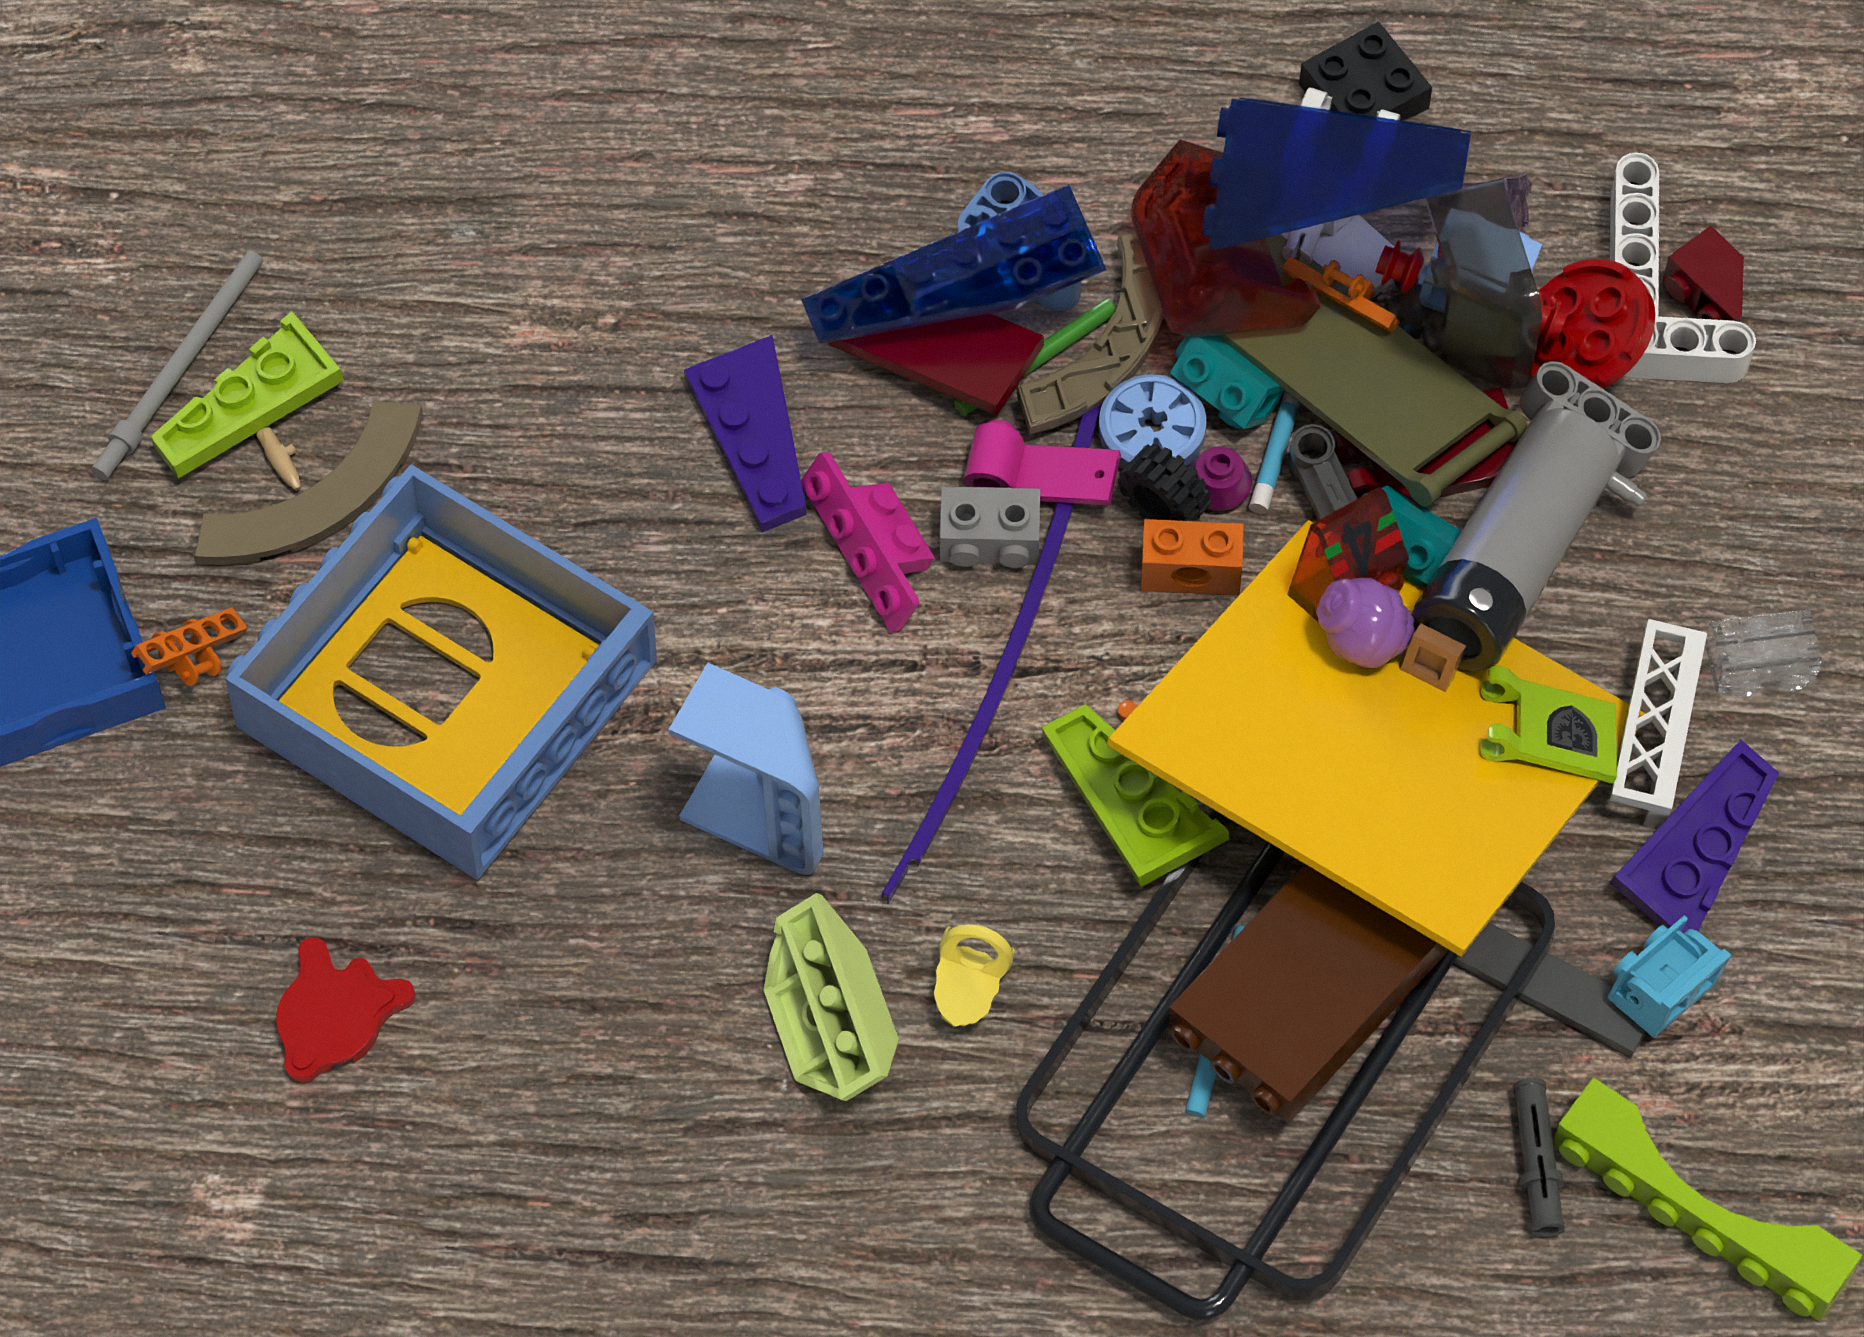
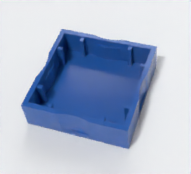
(66, 645)

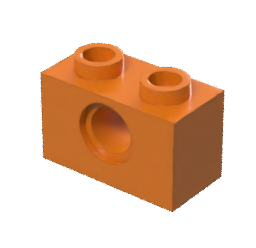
(1192, 557)

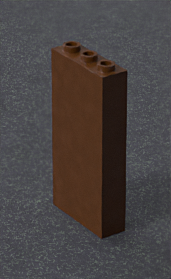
(1300, 991)

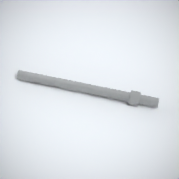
(128, 432)

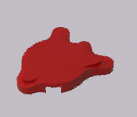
(334, 1012)

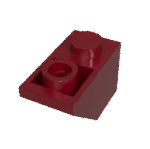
(1707, 276)

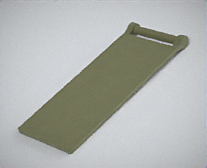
(1379, 390)

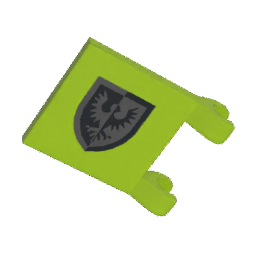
(1552, 727)

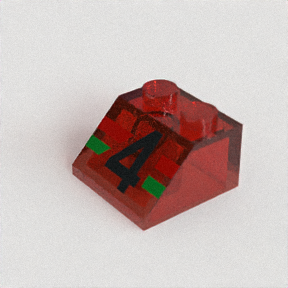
(1350, 544)

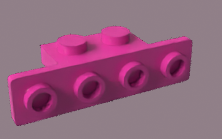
(872, 536)

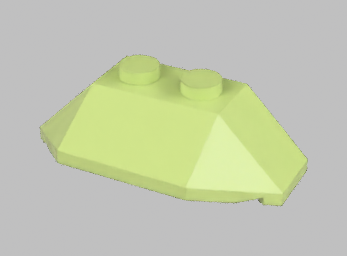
(828, 1002)

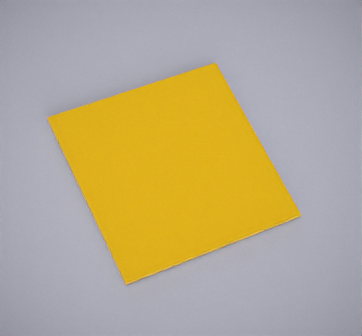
(1359, 763)

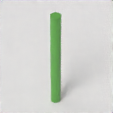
(1061, 340)

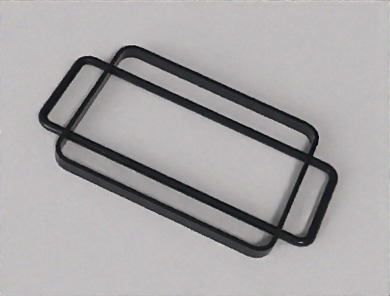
(1244, 1262)

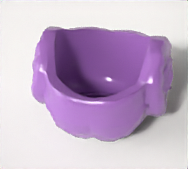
(1365, 621)

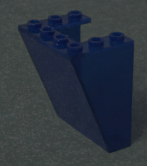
(1316, 165)

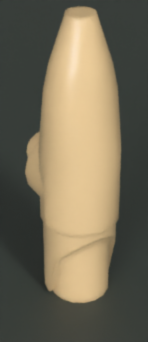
(280, 457)

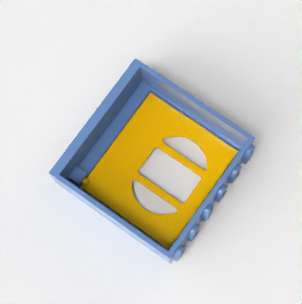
(517, 726)

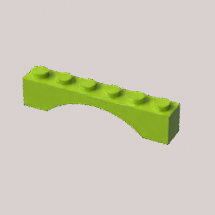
(1794, 1261)

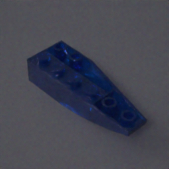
(966, 274)

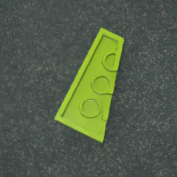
(261, 390)
(1139, 811)

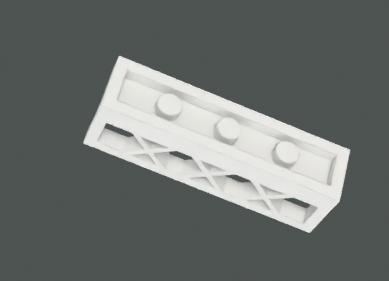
(1672, 729)

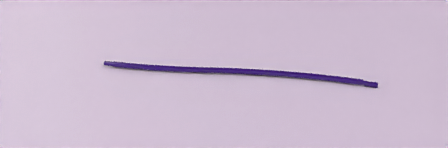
(1000, 680)

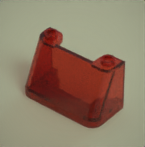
(1205, 287)

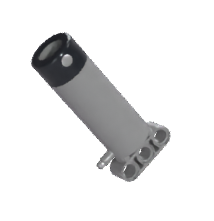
(1534, 509)

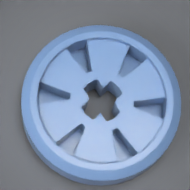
(1162, 401)

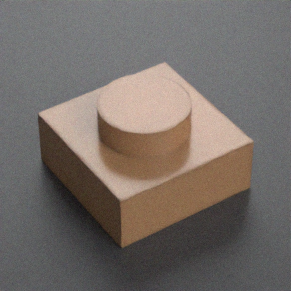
(1433, 657)

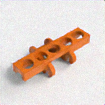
(1359, 291)
(200, 643)

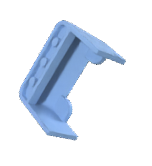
(762, 775)

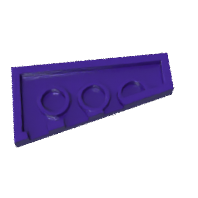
(751, 425)
(1697, 844)

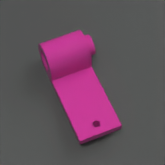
(1061, 473)

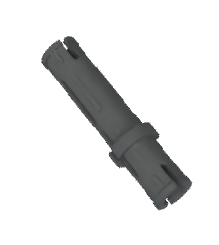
(1545, 1212)

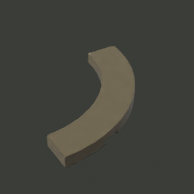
(1112, 358)
(325, 506)

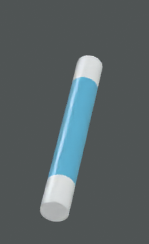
(1274, 454)

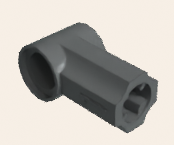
(1320, 478)

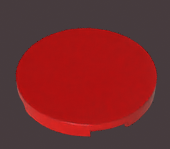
(1606, 320)

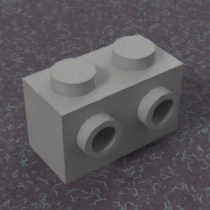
(989, 526)

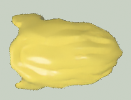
(967, 977)

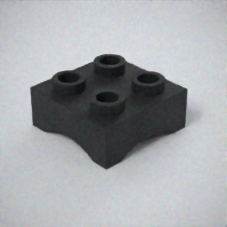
(1368, 75)

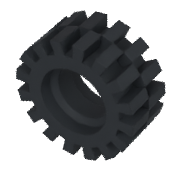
(1164, 486)

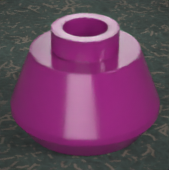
(1225, 477)

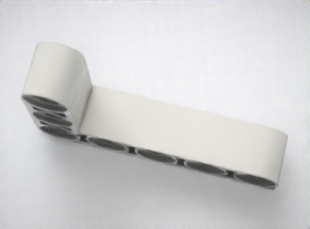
(1640, 245)

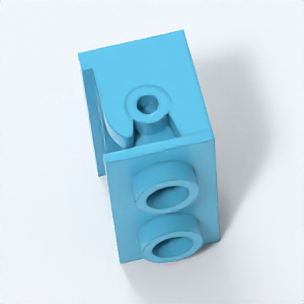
(1666, 976)

